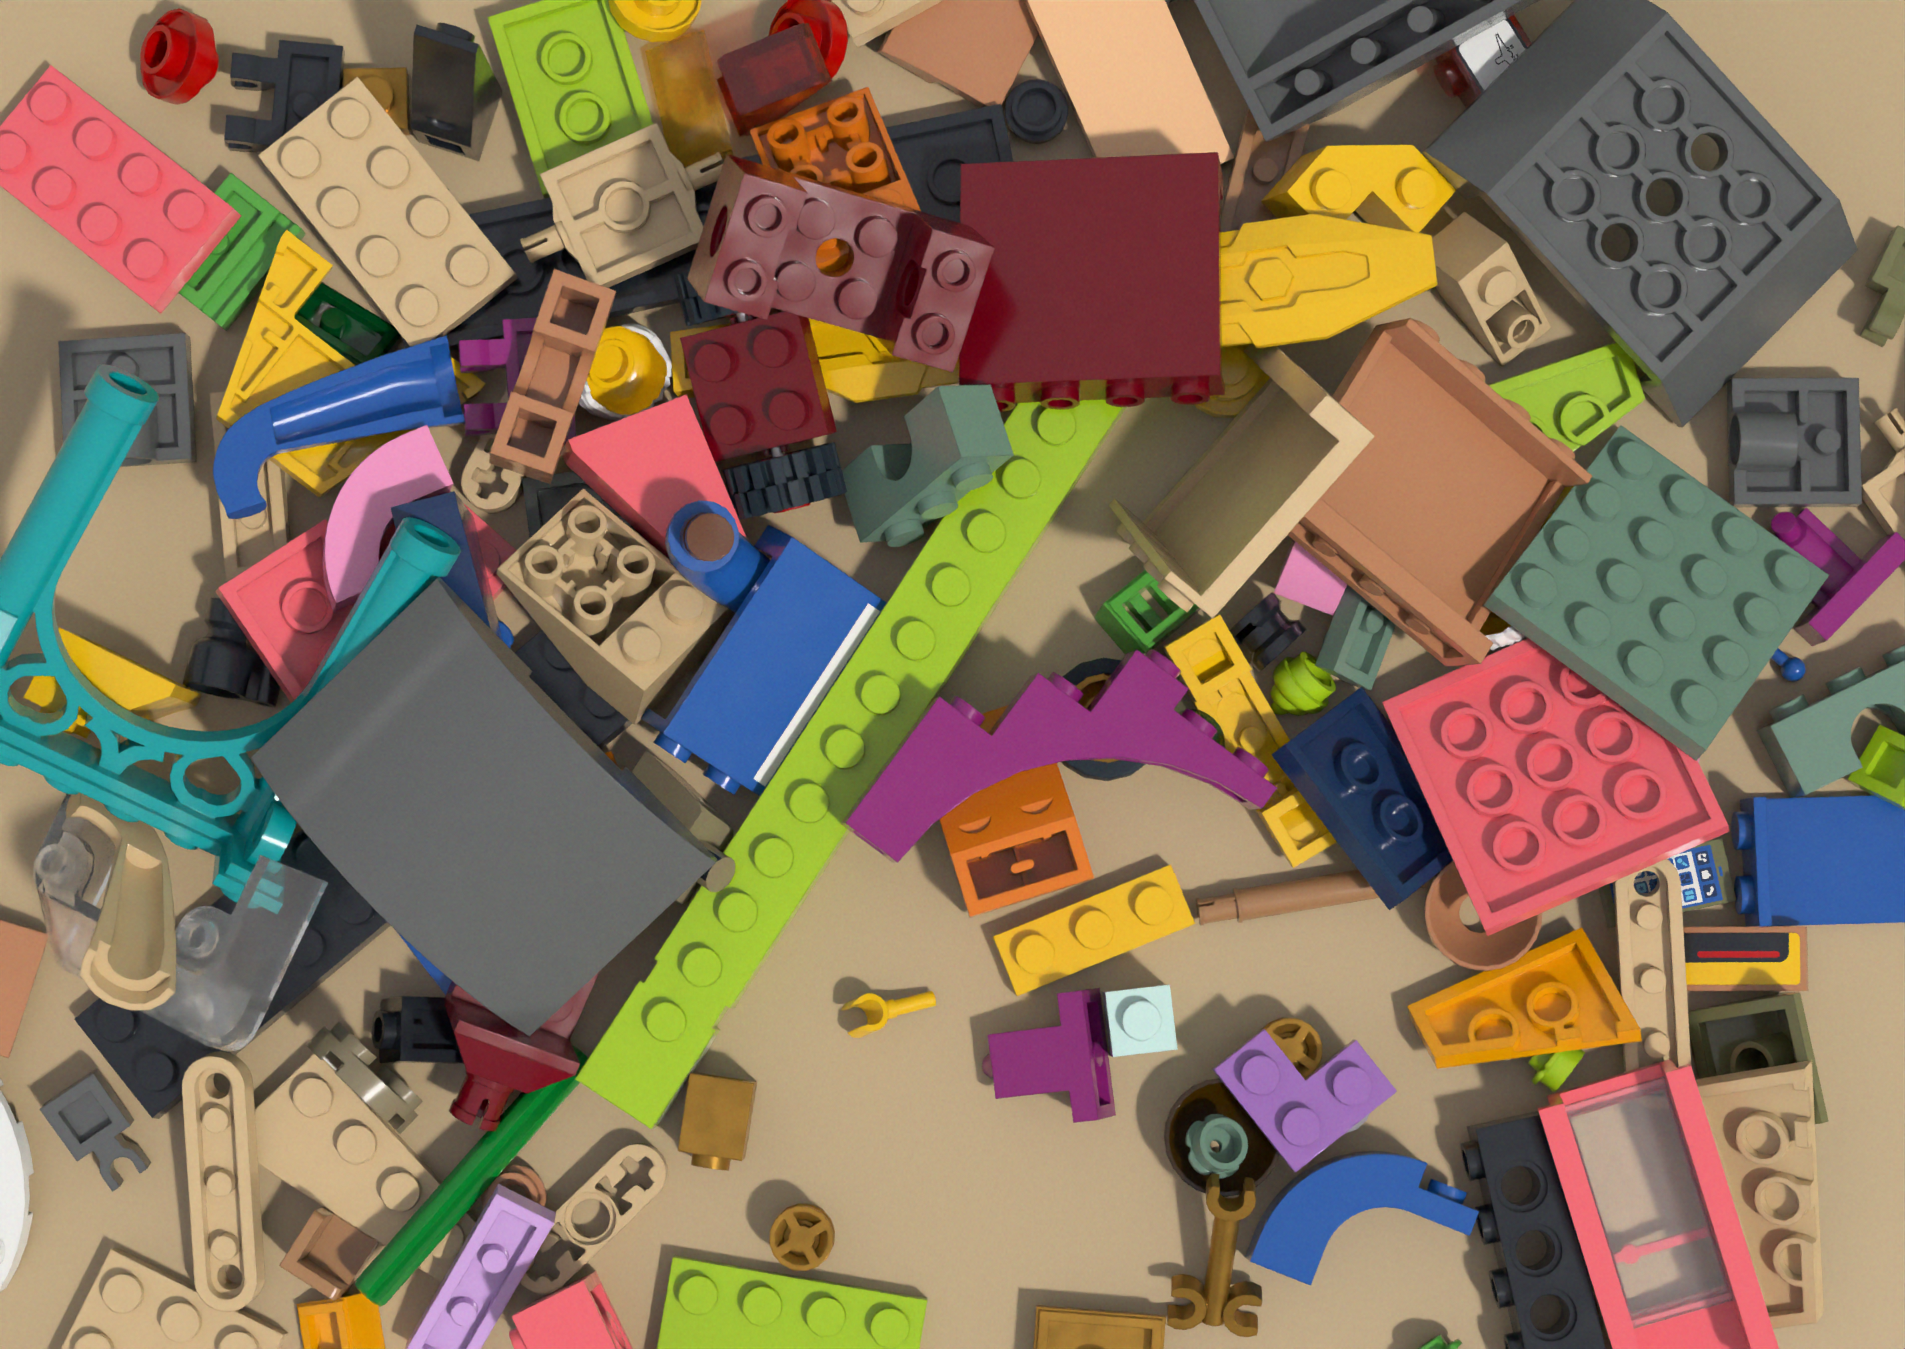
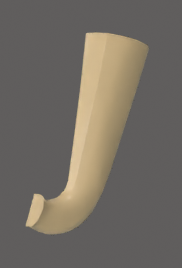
(135, 937)

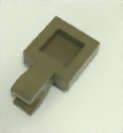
(1888, 280)

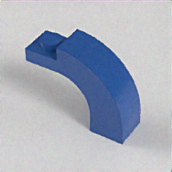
(1329, 1193)

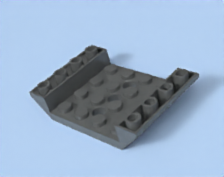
(1577, 141)

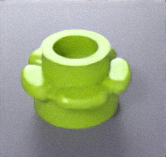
(1554, 1067)

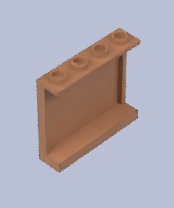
(1438, 494)

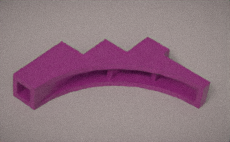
(1128, 720)

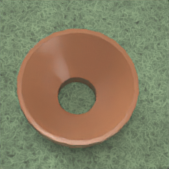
(1464, 946)

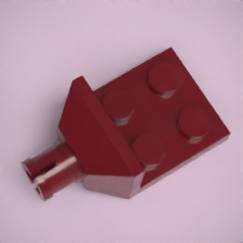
(505, 1058)

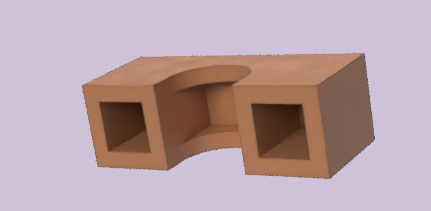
(552, 376)

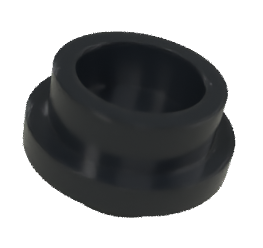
(1036, 111)

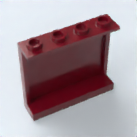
(1097, 280)

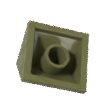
(1754, 1036)

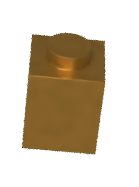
(716, 1120)

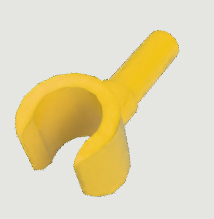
(881, 1010)

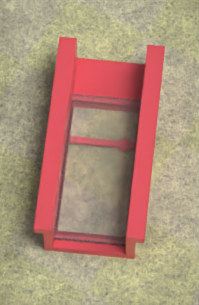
(1655, 1213)

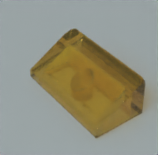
(689, 99)

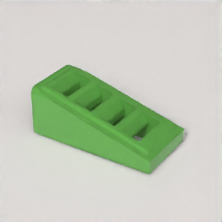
(1126, 631)

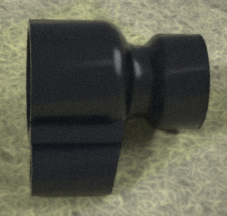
(225, 665)

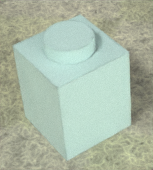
(1139, 1020)

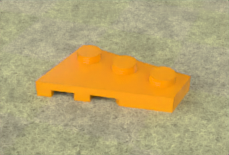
(1536, 1006)

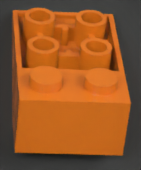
(840, 146)
(1015, 839)

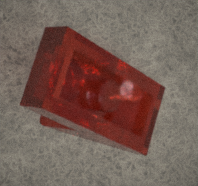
(771, 77)

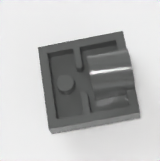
(159, 361)
(1794, 442)

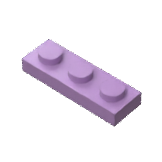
(484, 1273)

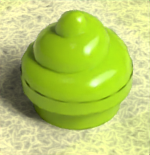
(1300, 686)

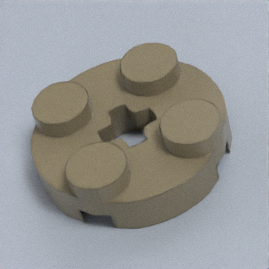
(381, 1091)

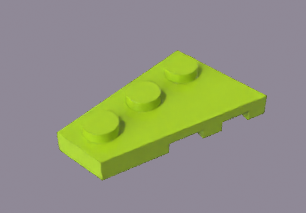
(1577, 394)

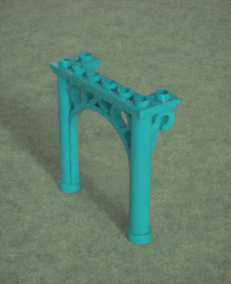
(28, 580)

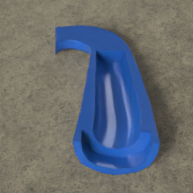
(363, 401)

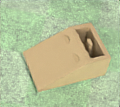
(612, 605)

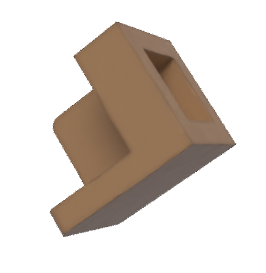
(329, 1254)

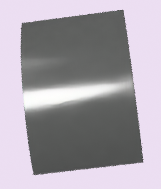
(478, 812)

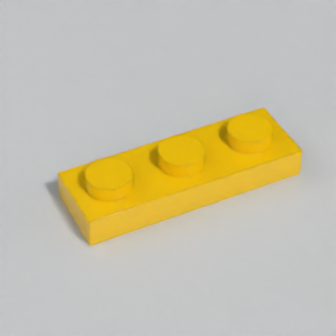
(1093, 930)

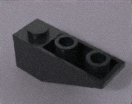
(452, 91)

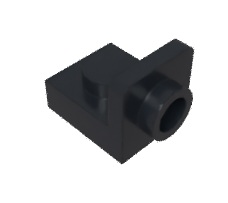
(414, 1031)

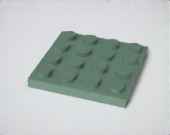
(1657, 592)

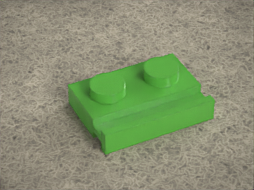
(242, 258)

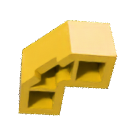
(1380, 182)

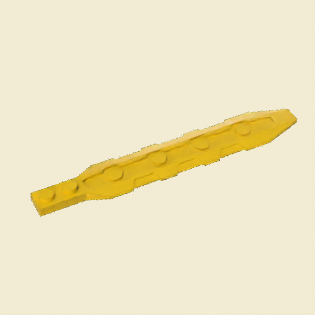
(1278, 287)

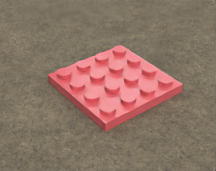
(1545, 783)

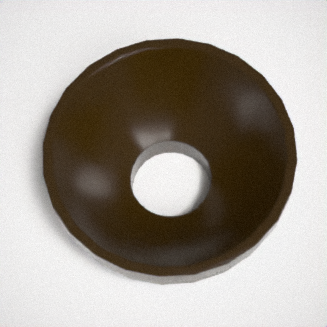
(1194, 1105)

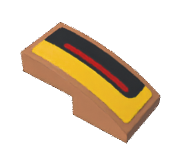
(1746, 958)

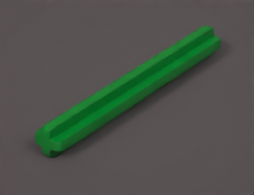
(462, 1189)

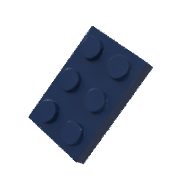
(1367, 797)

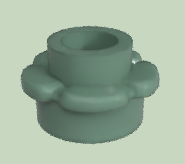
(1230, 1138)

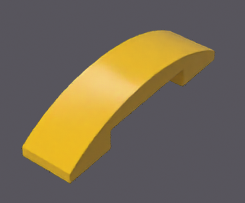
(1226, 690)

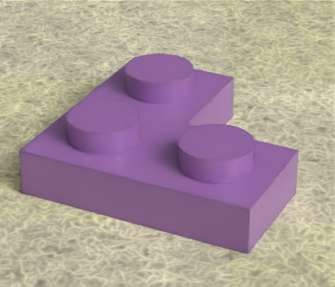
(1301, 1113)

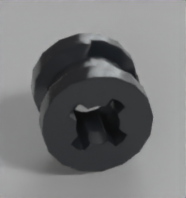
(1266, 631)

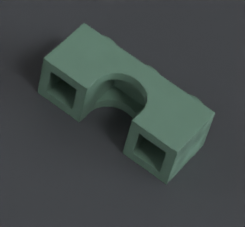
(908, 486)
(1814, 740)

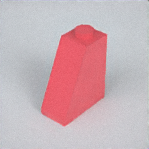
(650, 467)

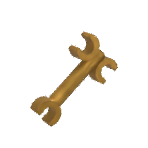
(1216, 1301)

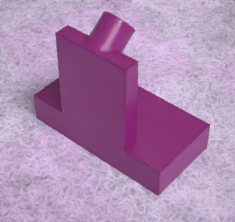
(1849, 578)
(1058, 1058)

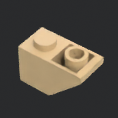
(1487, 288)

